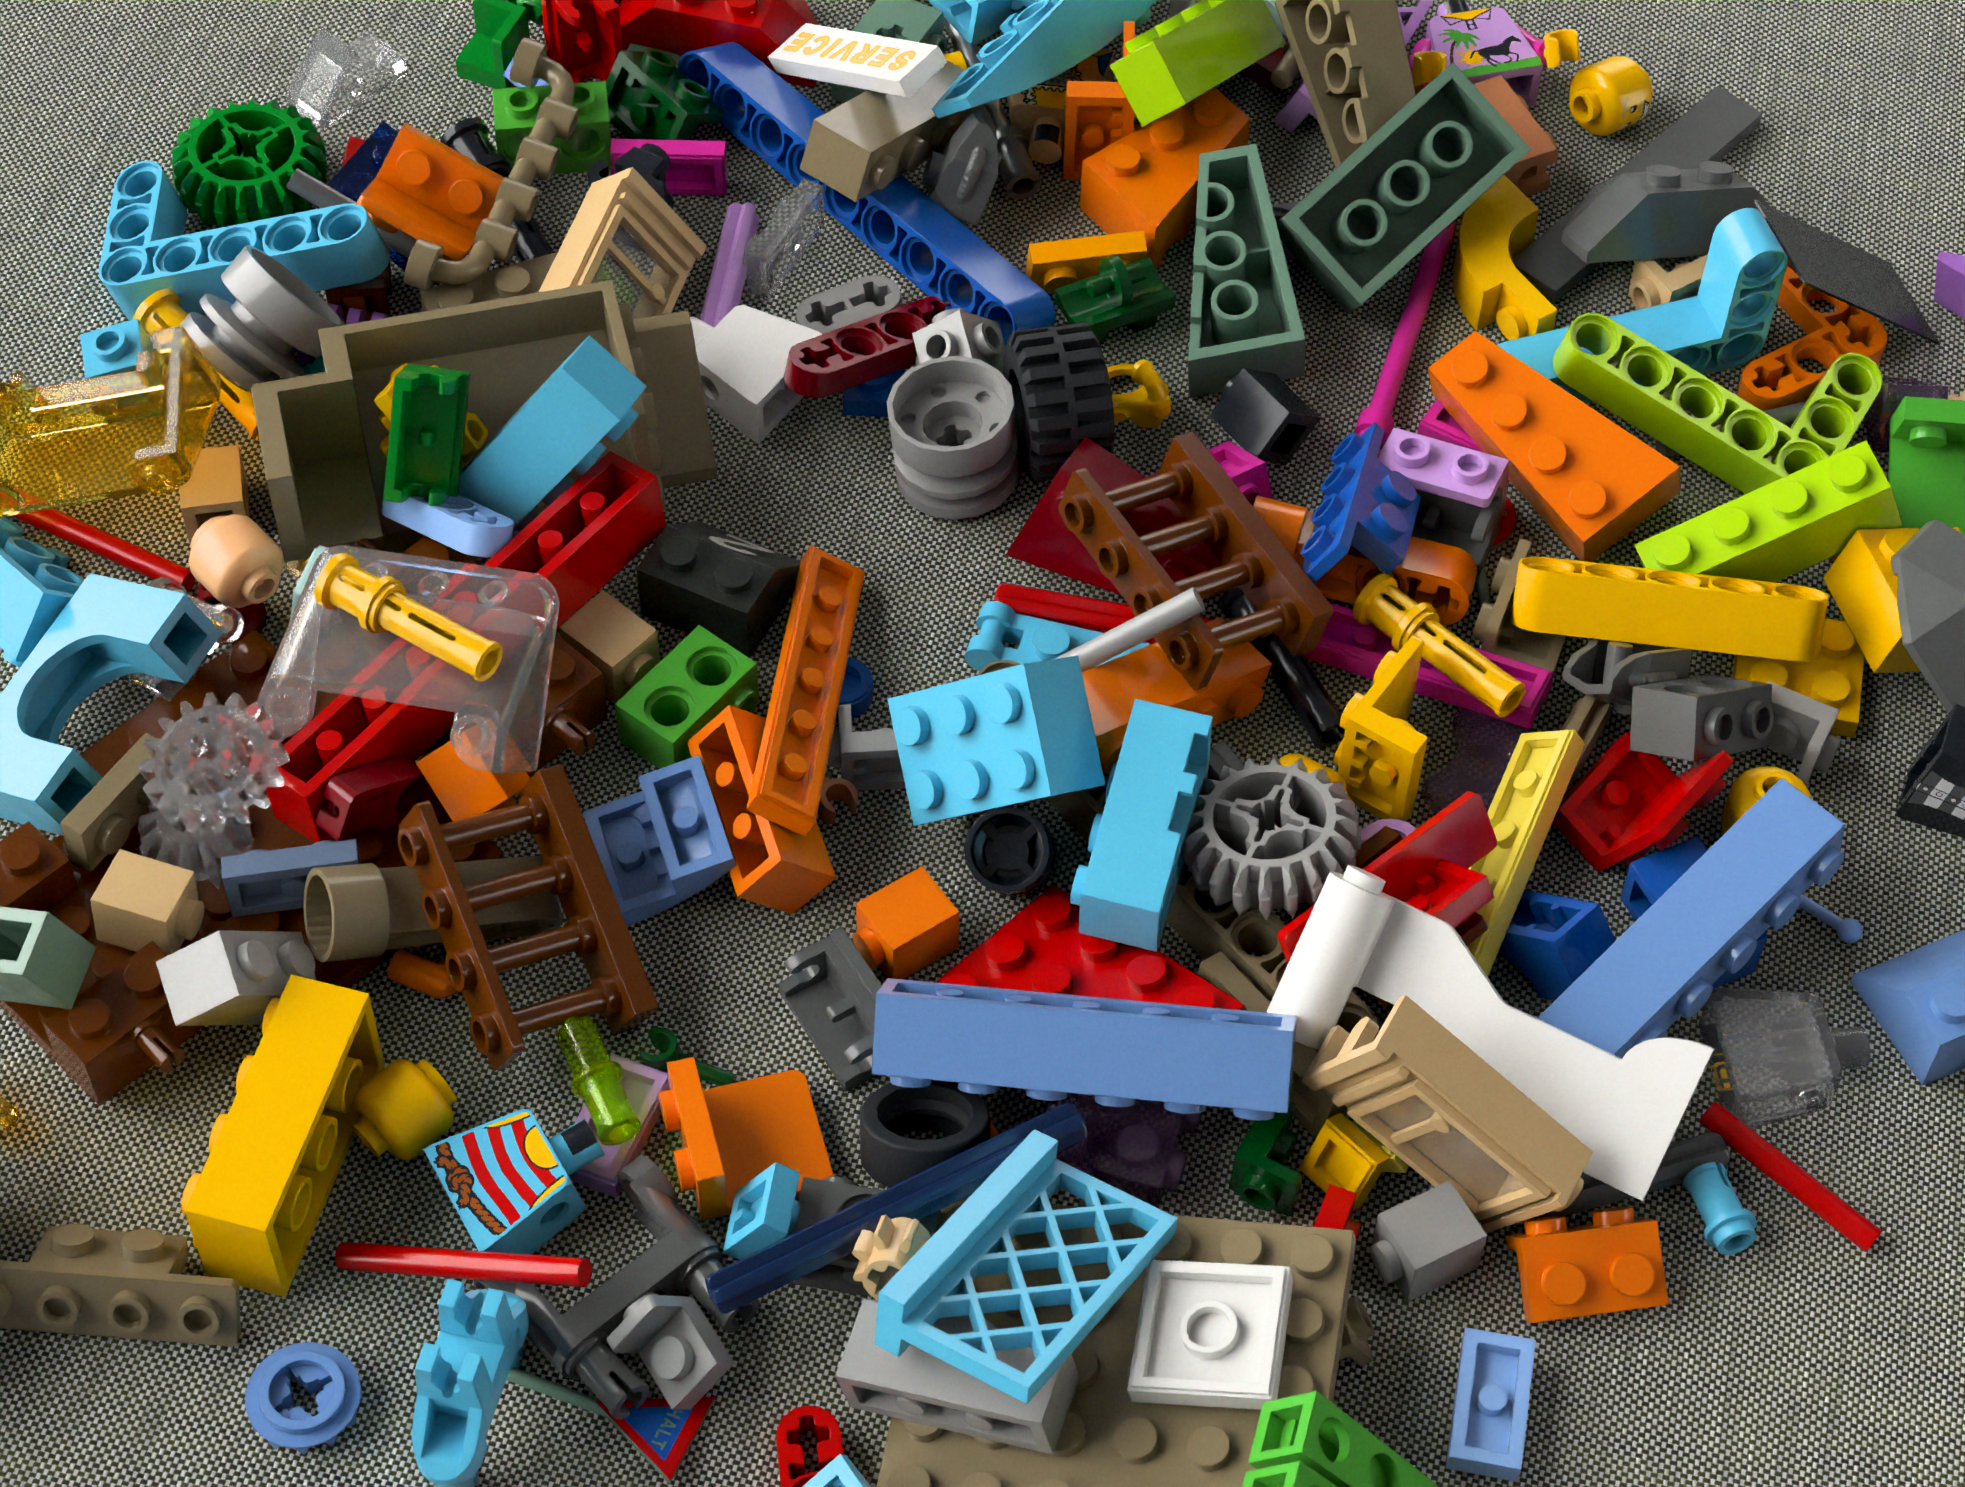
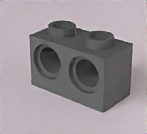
(1701, 717)

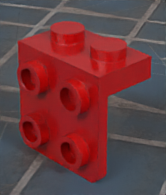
(1634, 803)

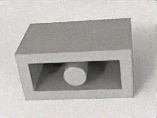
(232, 976)

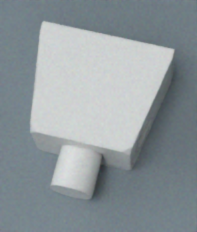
(745, 367)

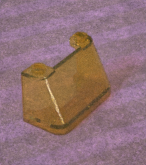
(107, 431)

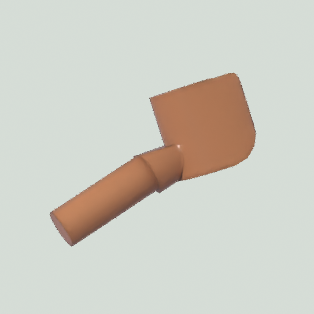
(836, 790)

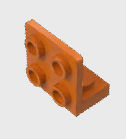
(1095, 116)
(431, 193)

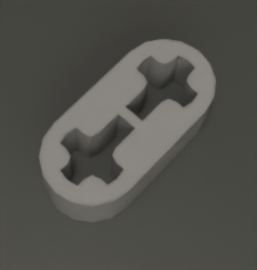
(849, 303)

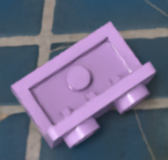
(1446, 468)

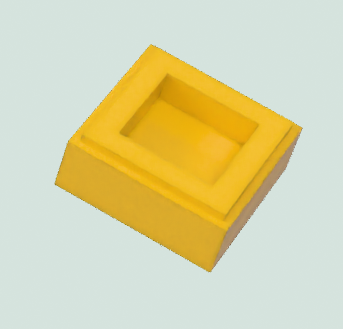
(1344, 1159)

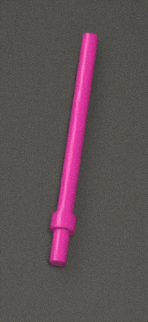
(1406, 336)

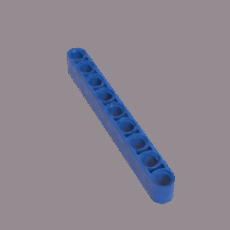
(894, 222)

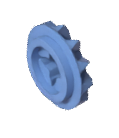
(314, 1369)

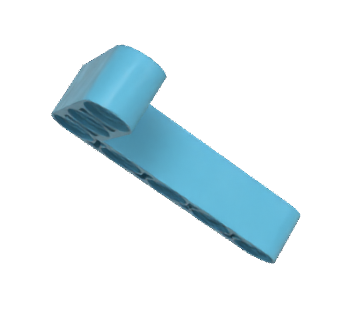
(149, 250)
(1708, 331)

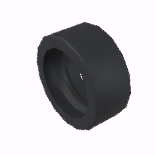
(903, 1109)

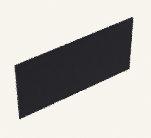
(1846, 272)

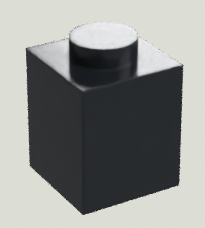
(1264, 416)

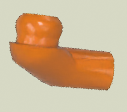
(420, 974)

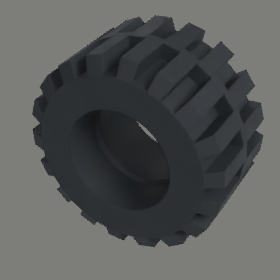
(1058, 395)

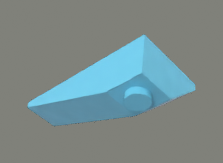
(32, 591)

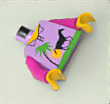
(1487, 46)

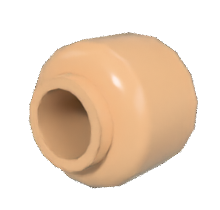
(234, 559)

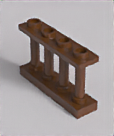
(1233, 531)
(568, 870)

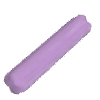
(728, 268)

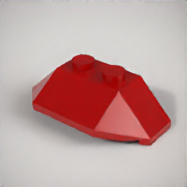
(698, 24)

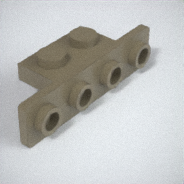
(117, 1288)

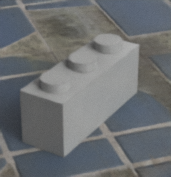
(944, 1397)

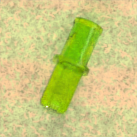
(597, 1081)

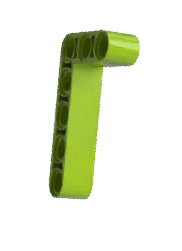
(1719, 413)

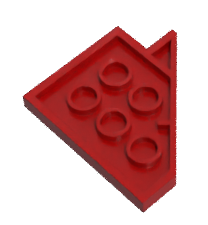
(1048, 954)

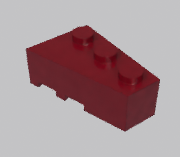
(1052, 546)

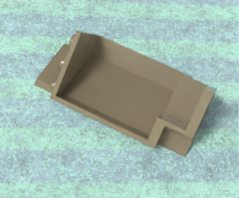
(325, 428)

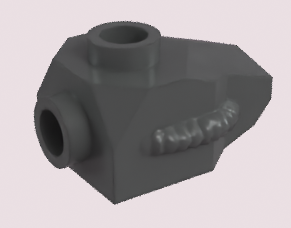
(965, 169)
(1613, 668)

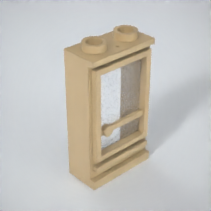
(629, 238)
(1451, 1116)

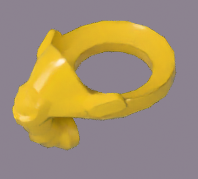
(1146, 405)

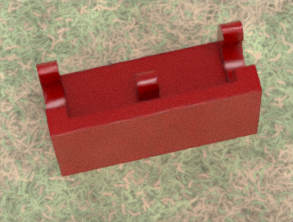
(583, 36)

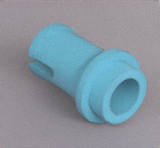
(1726, 1222)

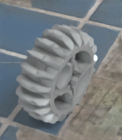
(1270, 836)

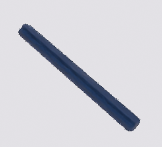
(911, 1199)

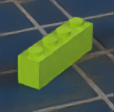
(1194, 54)
(1782, 523)

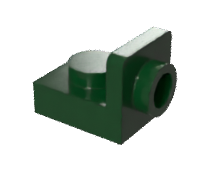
(1260, 1165)

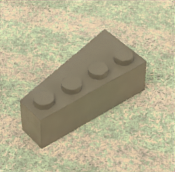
(1350, 64)

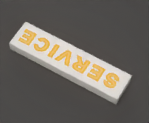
(858, 59)

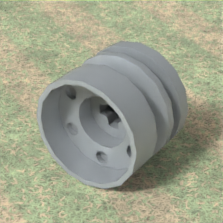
(269, 318)
(954, 437)

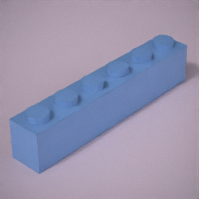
(1703, 924)
(1084, 1047)

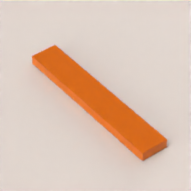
(806, 692)

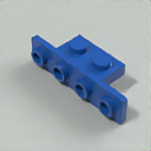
(1361, 508)

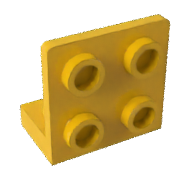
(1379, 749)

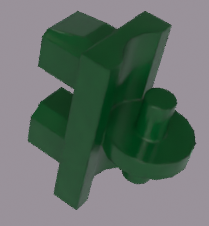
(1116, 297)

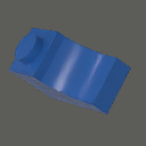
(1555, 940)

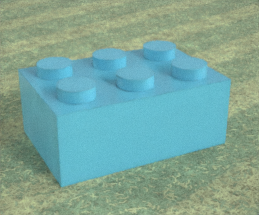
(996, 740)

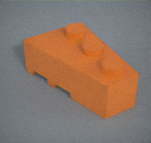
(1153, 173)

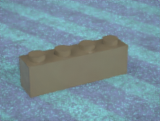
(880, 137)

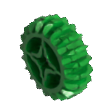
(241, 159)

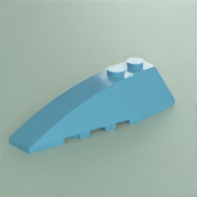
(1039, 46)

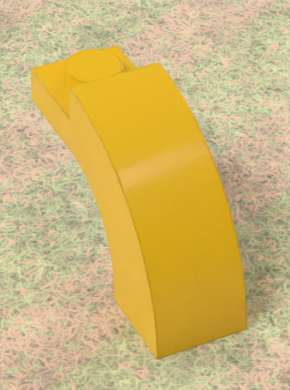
(1483, 271)

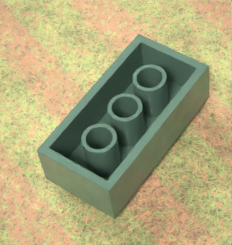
(1401, 188)

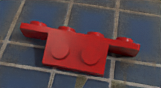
(1431, 867)

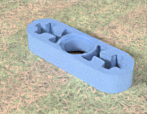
(455, 523)

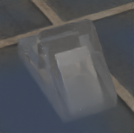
(342, 76)

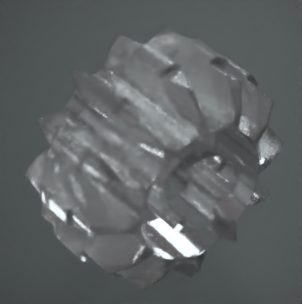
(189, 850)

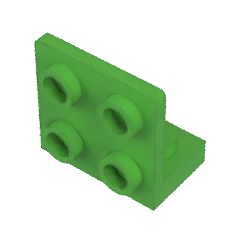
(1928, 461)

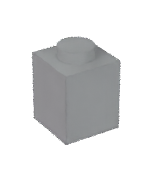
(1427, 1241)

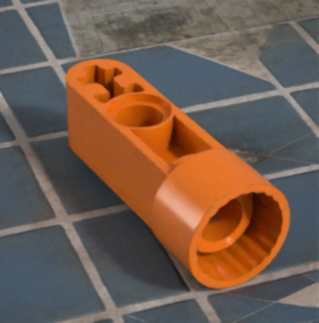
(1428, 574)

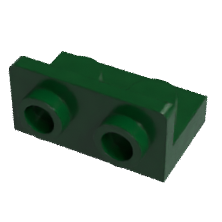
(655, 99)

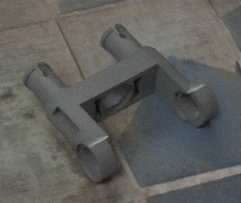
(670, 1267)

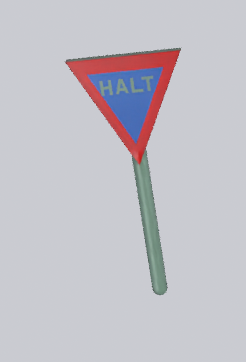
(653, 1429)

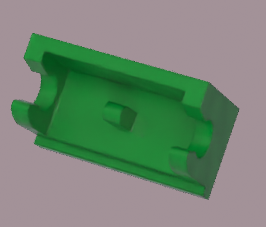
(426, 434)

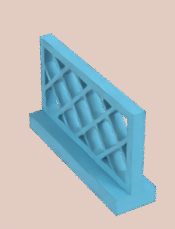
(970, 1247)

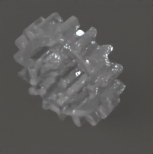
(214, 762)

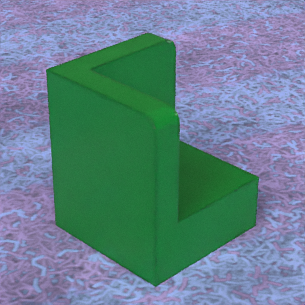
(491, 49)

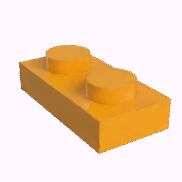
(1072, 260)

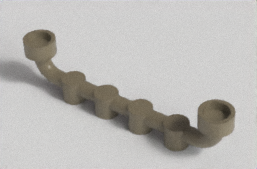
(515, 194)

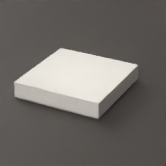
(1210, 1334)

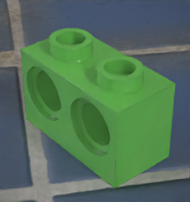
(516, 116)
(683, 696)

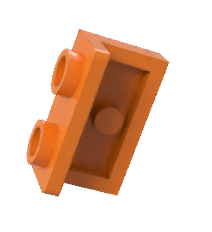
(1589, 1266)

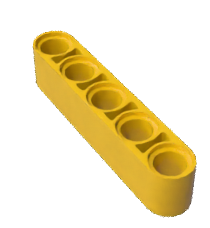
(1669, 608)

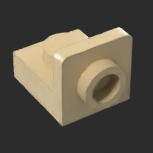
(1655, 286)

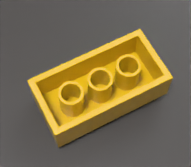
(283, 1135)

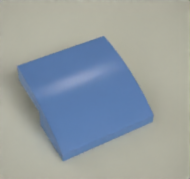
(661, 840)

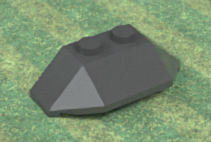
(1656, 213)
(1933, 607)

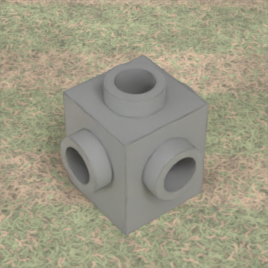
(963, 335)

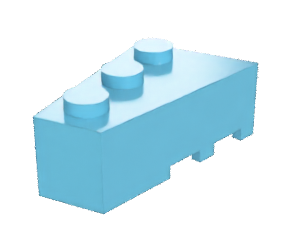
(1143, 826)

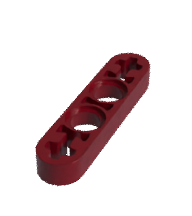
(826, 362)

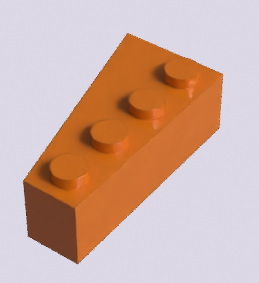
(1563, 455)

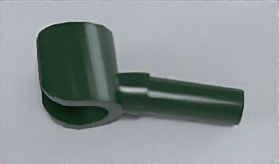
(667, 1042)

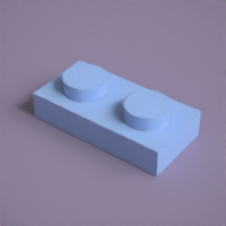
(1491, 1404)

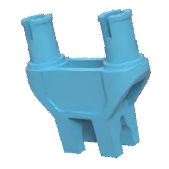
(463, 1380)

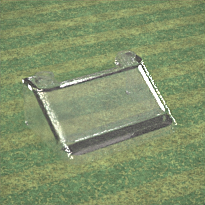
(494, 720)

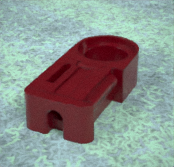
(372, 796)

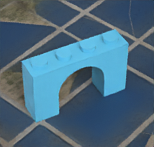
(99, 636)

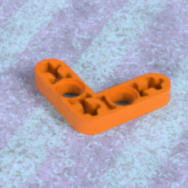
(1824, 342)

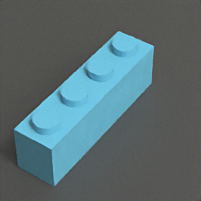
(553, 434)

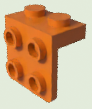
(740, 1132)

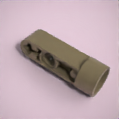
(369, 910)

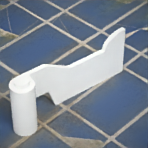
(1391, 950)

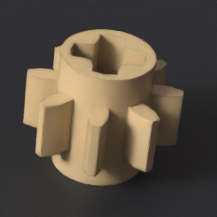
(887, 1251)

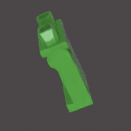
(1316, 1444)

